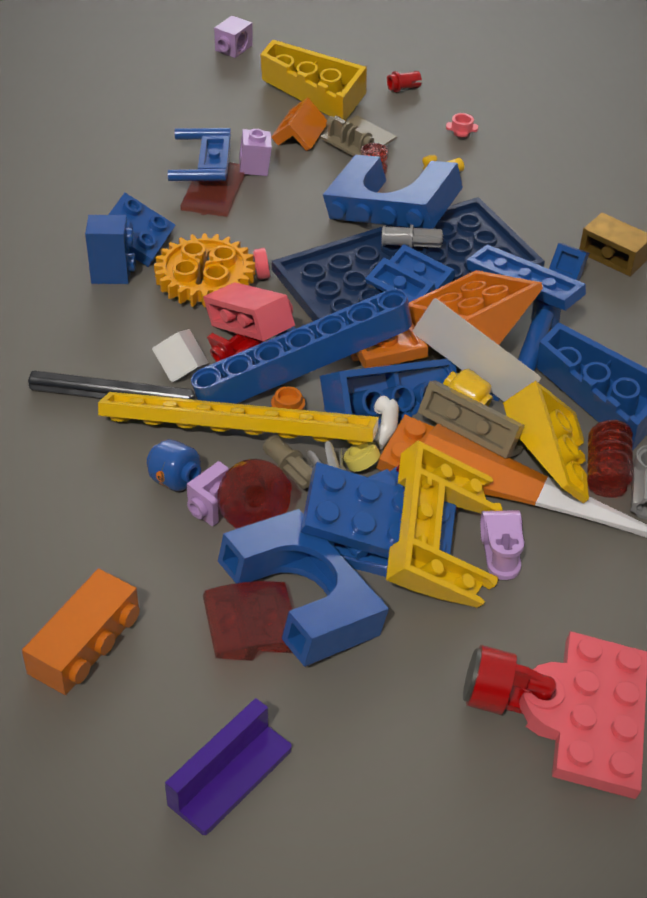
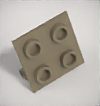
(354, 134)

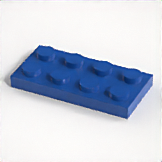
(360, 511)

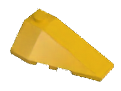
(551, 436)

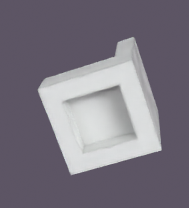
(180, 355)

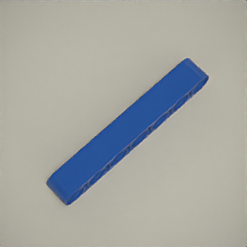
(304, 349)

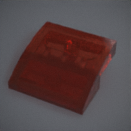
(247, 618)

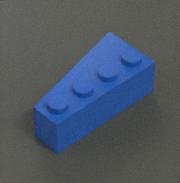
(596, 378)

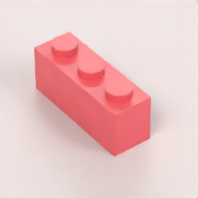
(249, 311)

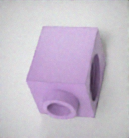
(233, 36)
(255, 152)

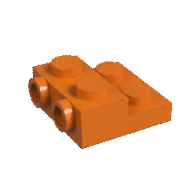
(394, 350)

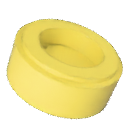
(361, 456)

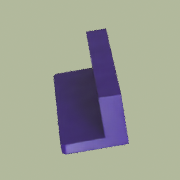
(226, 769)

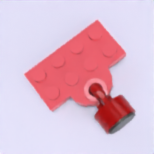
(585, 704)

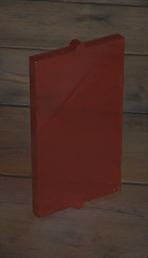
(214, 196)

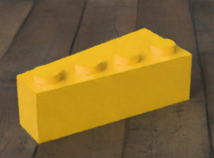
(327, 81)

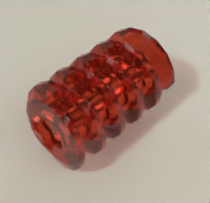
(610, 458)

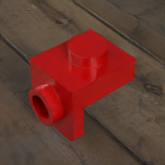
(225, 348)

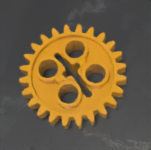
(184, 264)

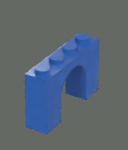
(420, 204)
(321, 628)

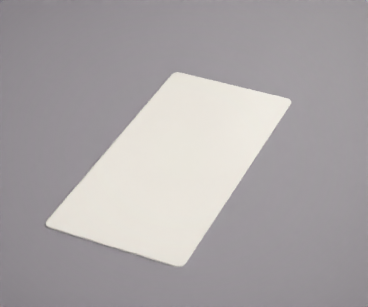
(473, 350)

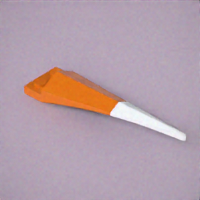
(509, 477)

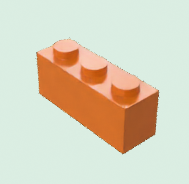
(81, 631)

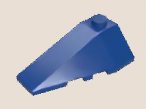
(358, 389)

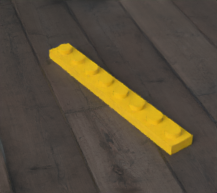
(250, 418)

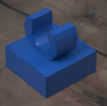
(569, 261)

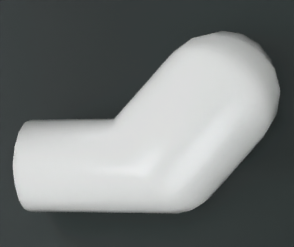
(389, 421)

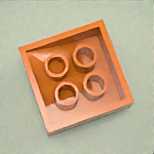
(484, 300)

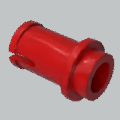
(398, 81)

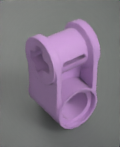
(502, 542)

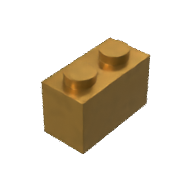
(615, 244)

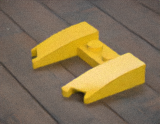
(416, 559)

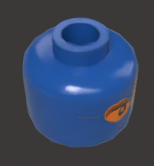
(173, 464)

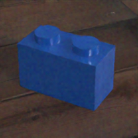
(109, 249)

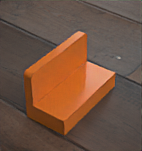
(302, 122)

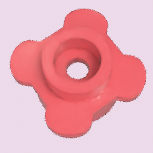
(462, 125)

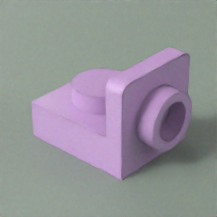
(203, 493)

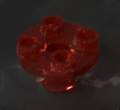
(253, 492)

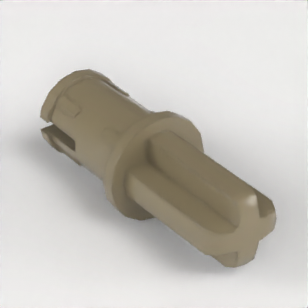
(288, 460)

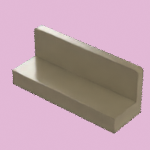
(471, 419)

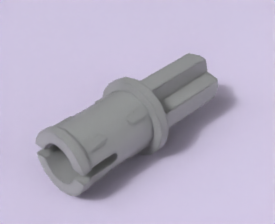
(412, 236)

